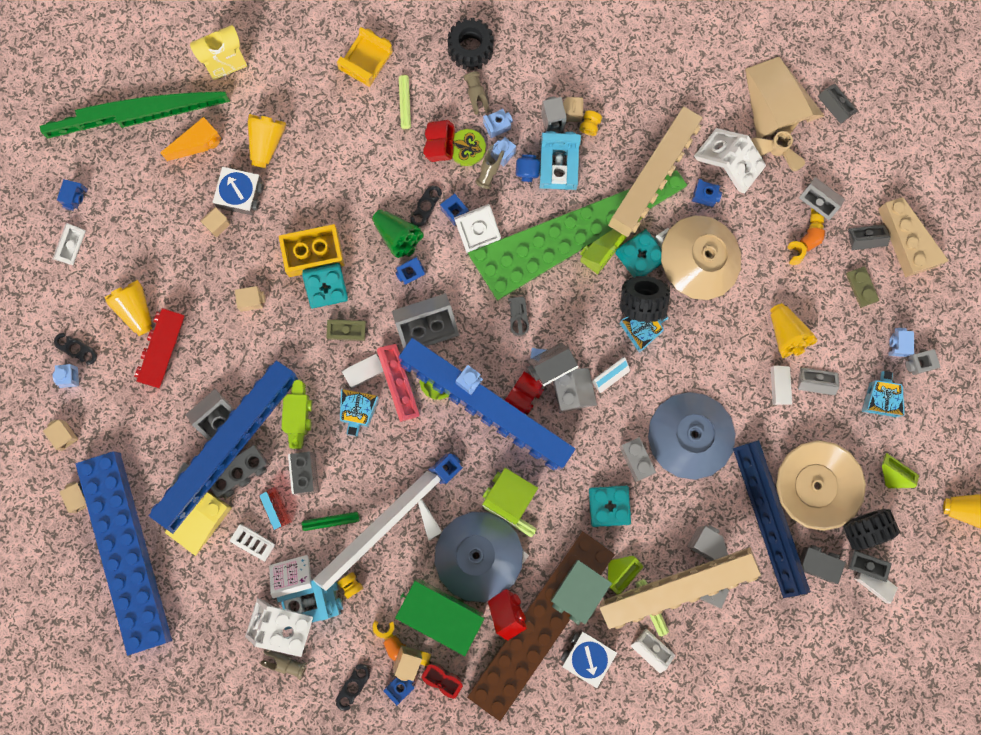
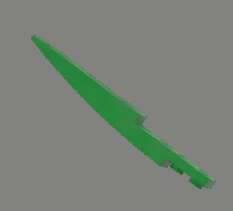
(133, 111)

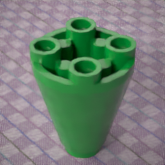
(397, 233)

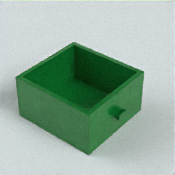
(440, 616)

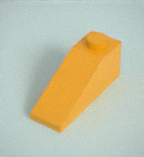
(193, 141)

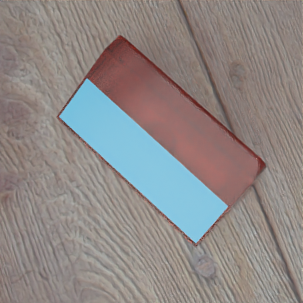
(275, 508)

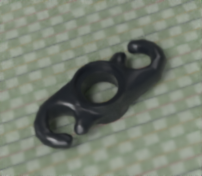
(426, 198)
(66, 348)
(361, 681)

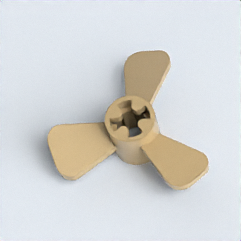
(765, 146)

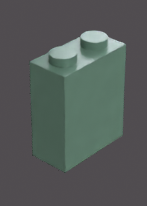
(580, 592)

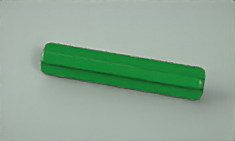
(330, 521)

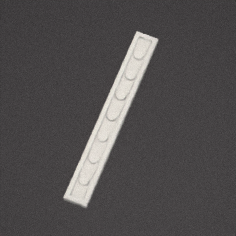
(376, 530)

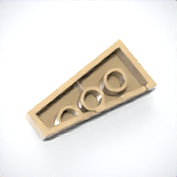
(910, 239)

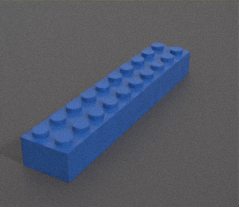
(487, 405)
(123, 552)

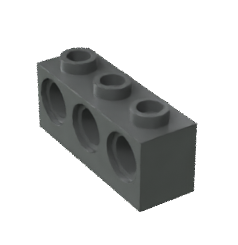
(244, 462)

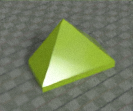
(897, 474)
(622, 572)

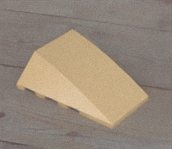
(777, 98)

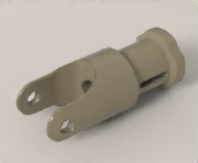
(476, 91)
(489, 169)
(284, 664)

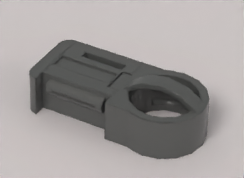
(518, 313)

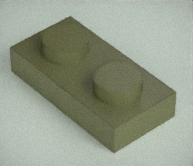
(862, 287)
(346, 330)

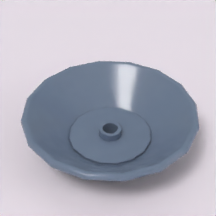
(672, 438)
(498, 560)

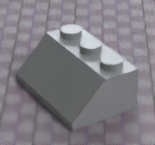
(426, 321)

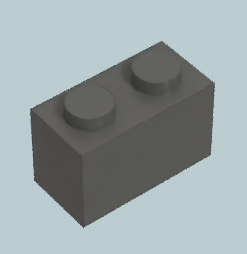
(821, 565)

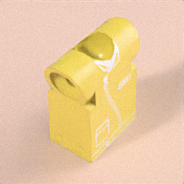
(219, 52)

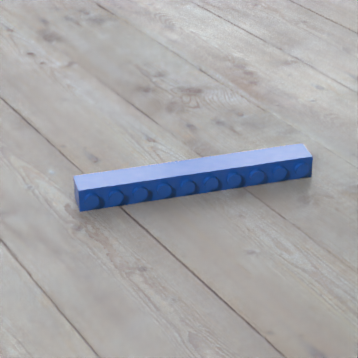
(223, 447)

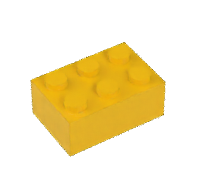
(310, 249)

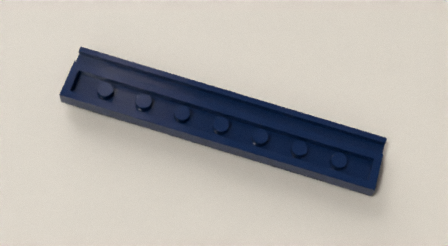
(771, 520)

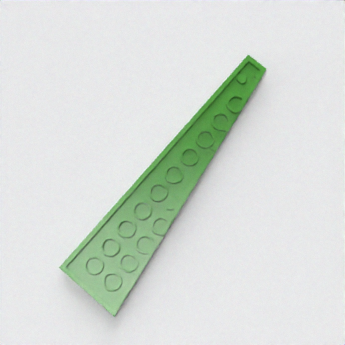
(534, 251)

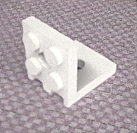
(732, 156)
(268, 624)

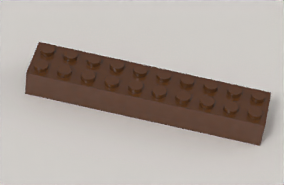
(522, 654)

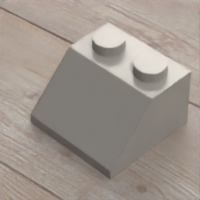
(574, 390)
(210, 414)
(708, 543)

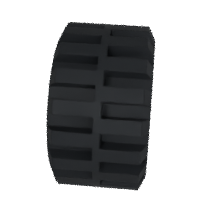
(475, 30)
(644, 299)
(871, 529)

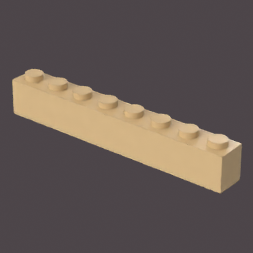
(655, 171)
(680, 588)

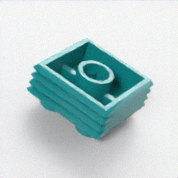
(629, 253)
(333, 277)
(599, 498)

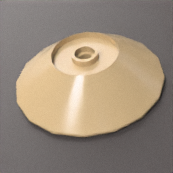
(686, 261)
(839, 481)

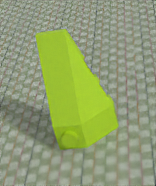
(602, 250)

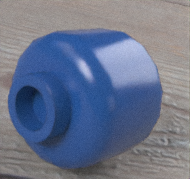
(527, 168)

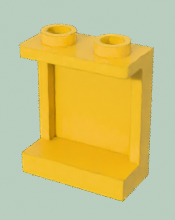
(366, 57)

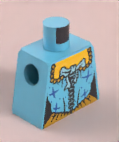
(641, 332)
(884, 397)
(357, 410)

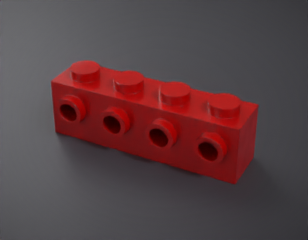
(160, 348)

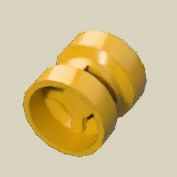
(590, 123)
(353, 588)

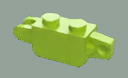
(295, 415)

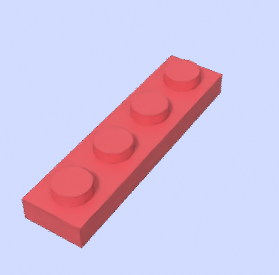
(398, 383)

